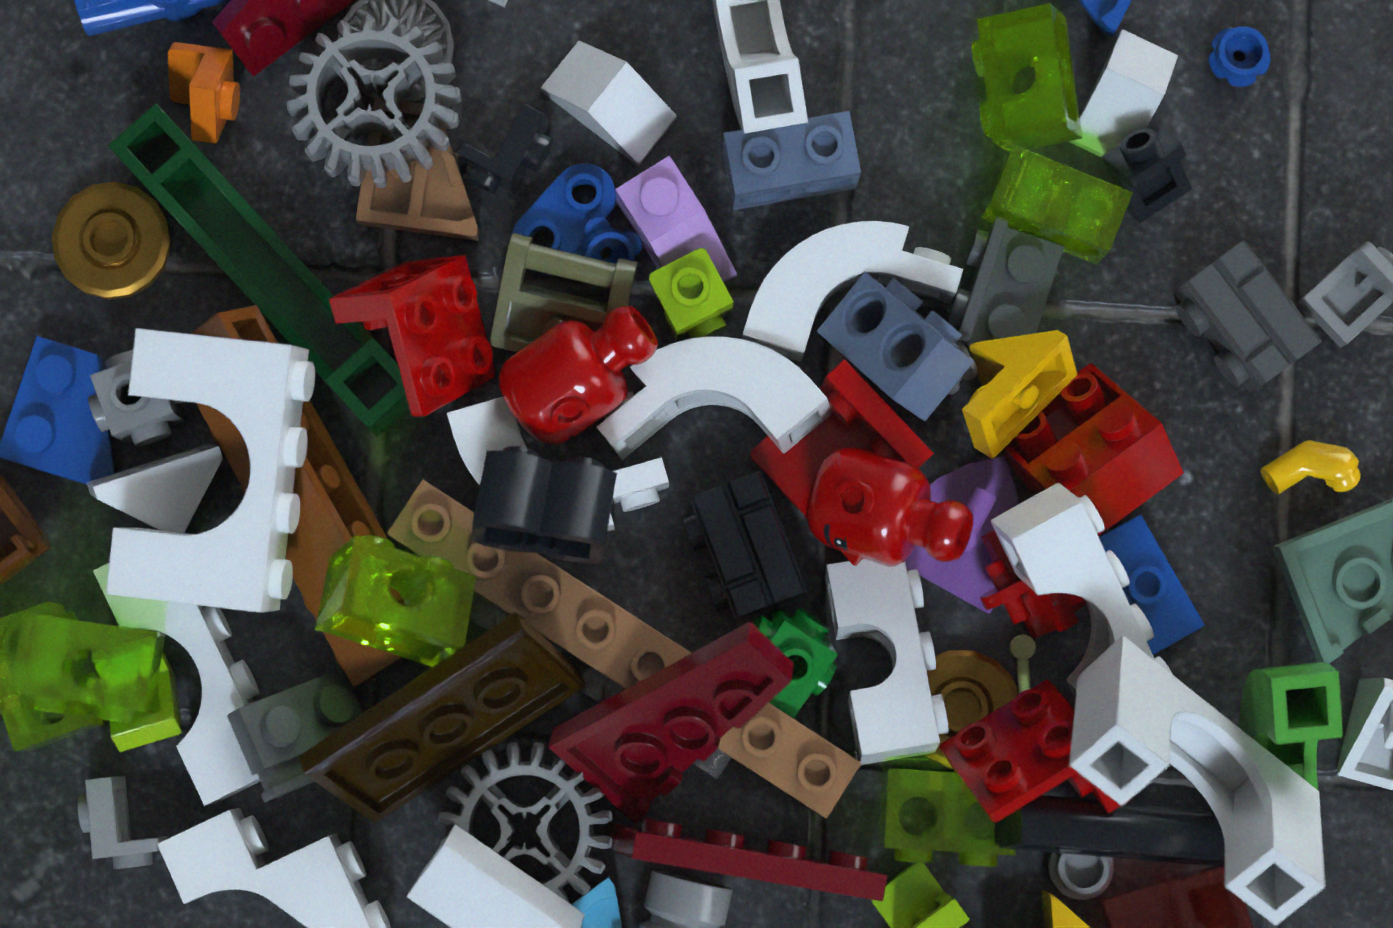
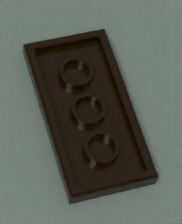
(443, 719)

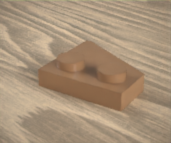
(427, 204)

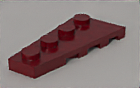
(662, 725)
(726, 854)

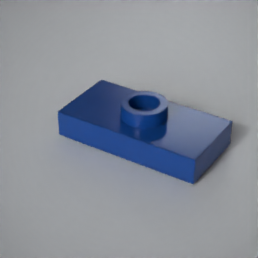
(1152, 583)

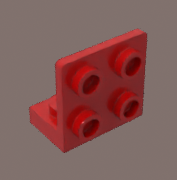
(431, 325)
(857, 420)
(1019, 753)

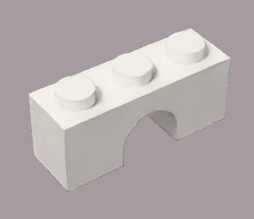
(900, 713)

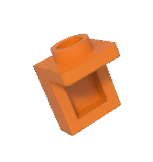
(206, 82)

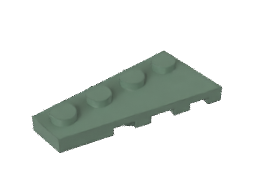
(1341, 578)

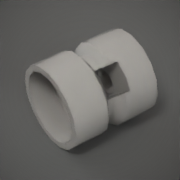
(685, 902)

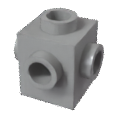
(138, 423)

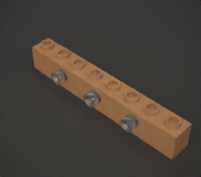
(613, 645)

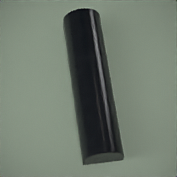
(1128, 832)

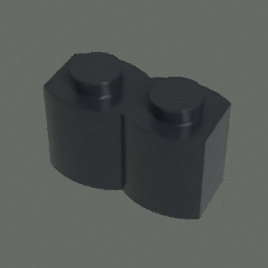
(544, 505)

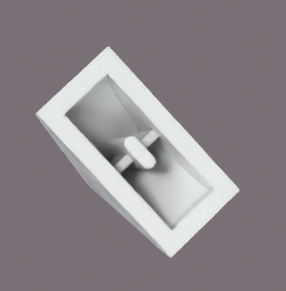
(1125, 93)
(610, 100)
(162, 490)
(1369, 735)

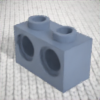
(791, 161)
(895, 345)

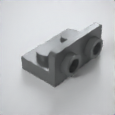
(1007, 286)

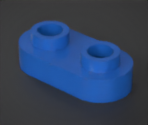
(562, 215)

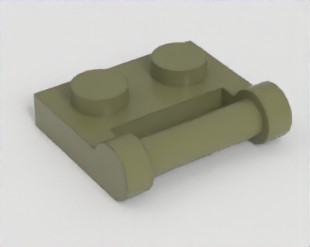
(530, 311)

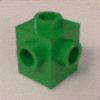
(805, 644)

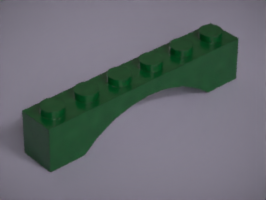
(262, 267)

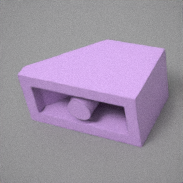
(670, 217)

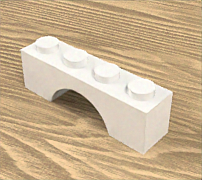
(1058, 551)
(210, 746)

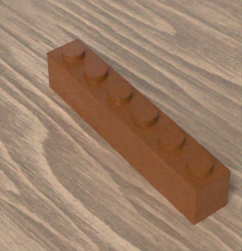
(329, 500)

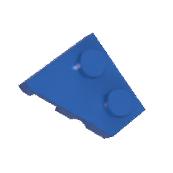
(52, 416)

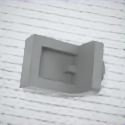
(1352, 293)
(106, 816)

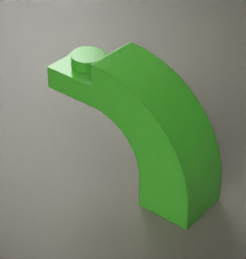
(1292, 710)

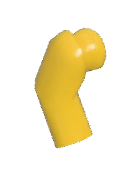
(1314, 459)

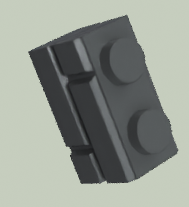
(1245, 318)

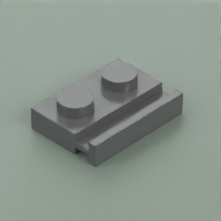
(288, 724)

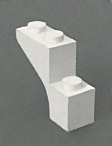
(311, 884)

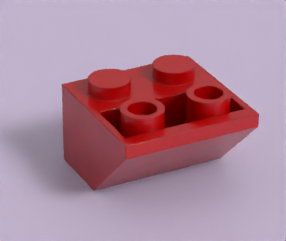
(1095, 446)

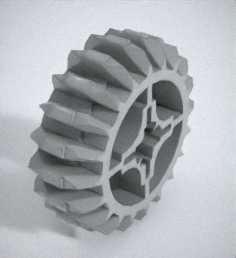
(394, 82)
(566, 788)

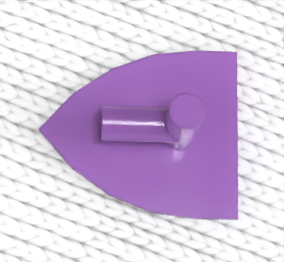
(987, 492)

